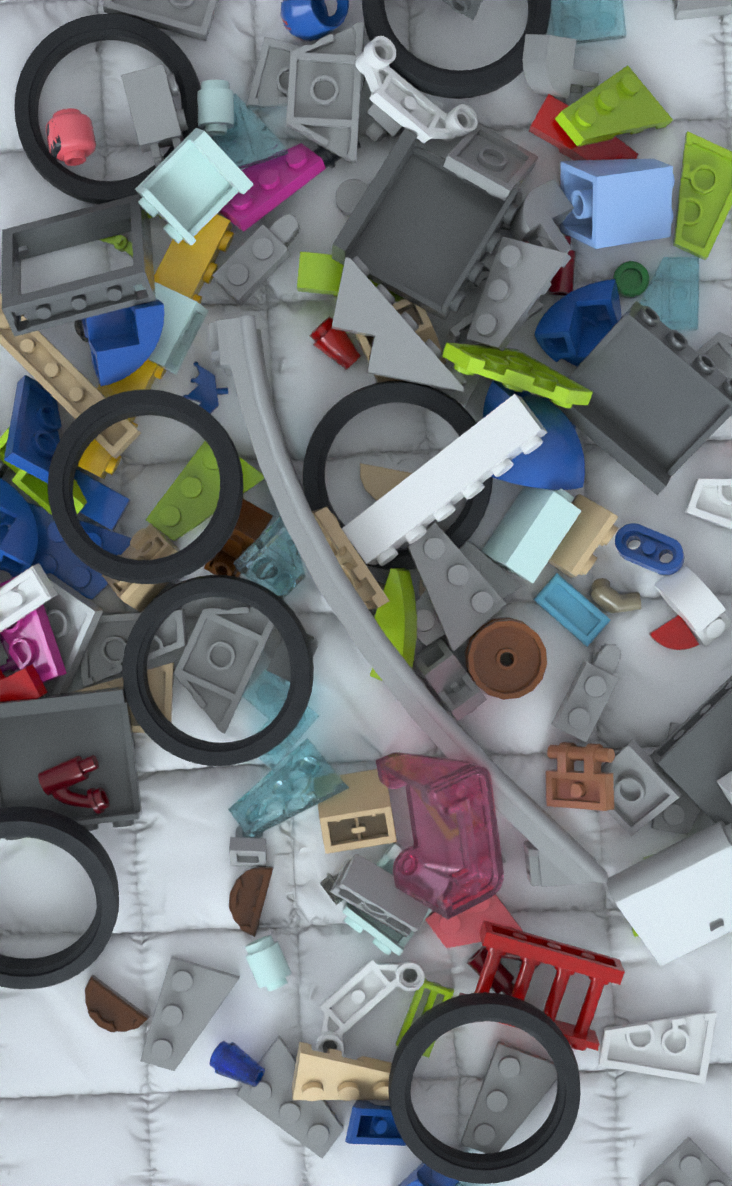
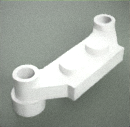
(405, 102)
(361, 994)

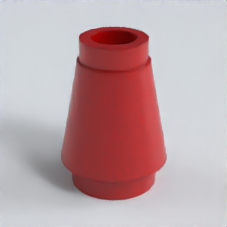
(335, 344)

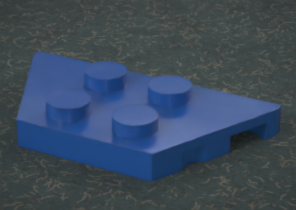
(60, 561)

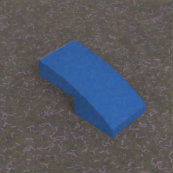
(102, 503)

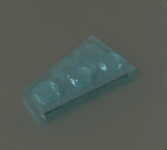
(287, 790)

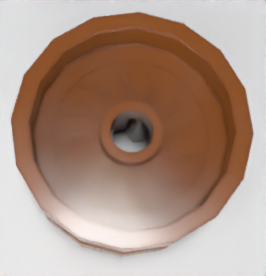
(525, 650)

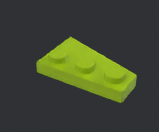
(613, 109)
(703, 195)
(195, 494)

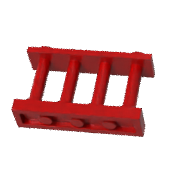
(566, 960)

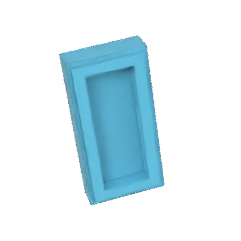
(571, 609)

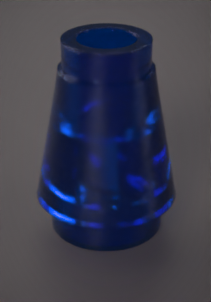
(236, 1064)

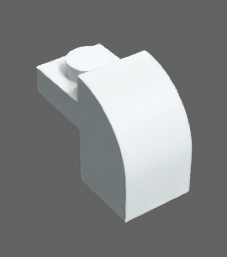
(694, 604)

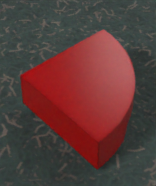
(674, 635)

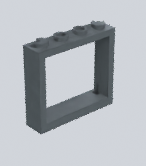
(83, 296)

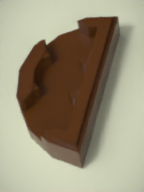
(248, 897)
(111, 1009)

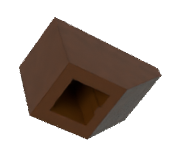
(249, 527)

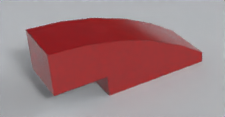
(549, 130)

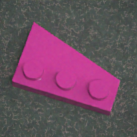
(272, 185)
(34, 643)

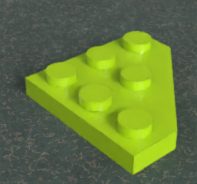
(517, 372)

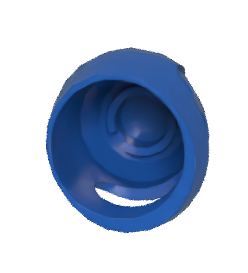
(310, 19)

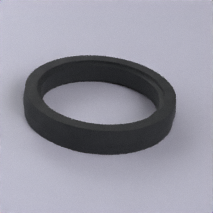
(54, 49)
(455, 83)
(375, 395)
(87, 428)
(160, 728)
(89, 852)
(500, 1165)

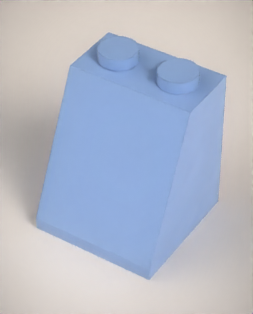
(617, 200)

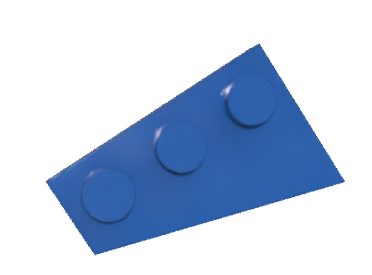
(33, 429)

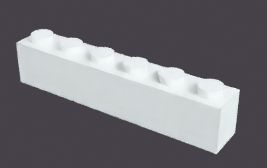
(444, 481)

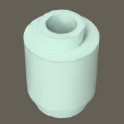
(215, 107)
(267, 963)

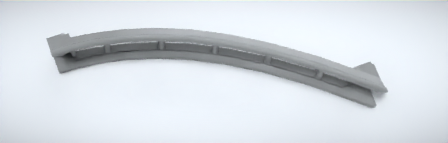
(550, 851)

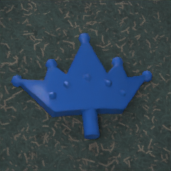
(206, 391)

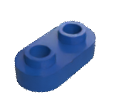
(651, 549)

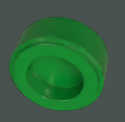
(631, 279)

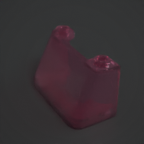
(453, 831)

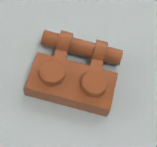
(580, 789)

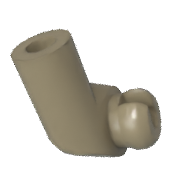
(611, 600)

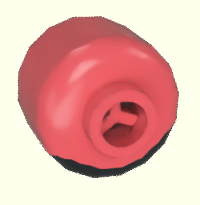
(70, 136)

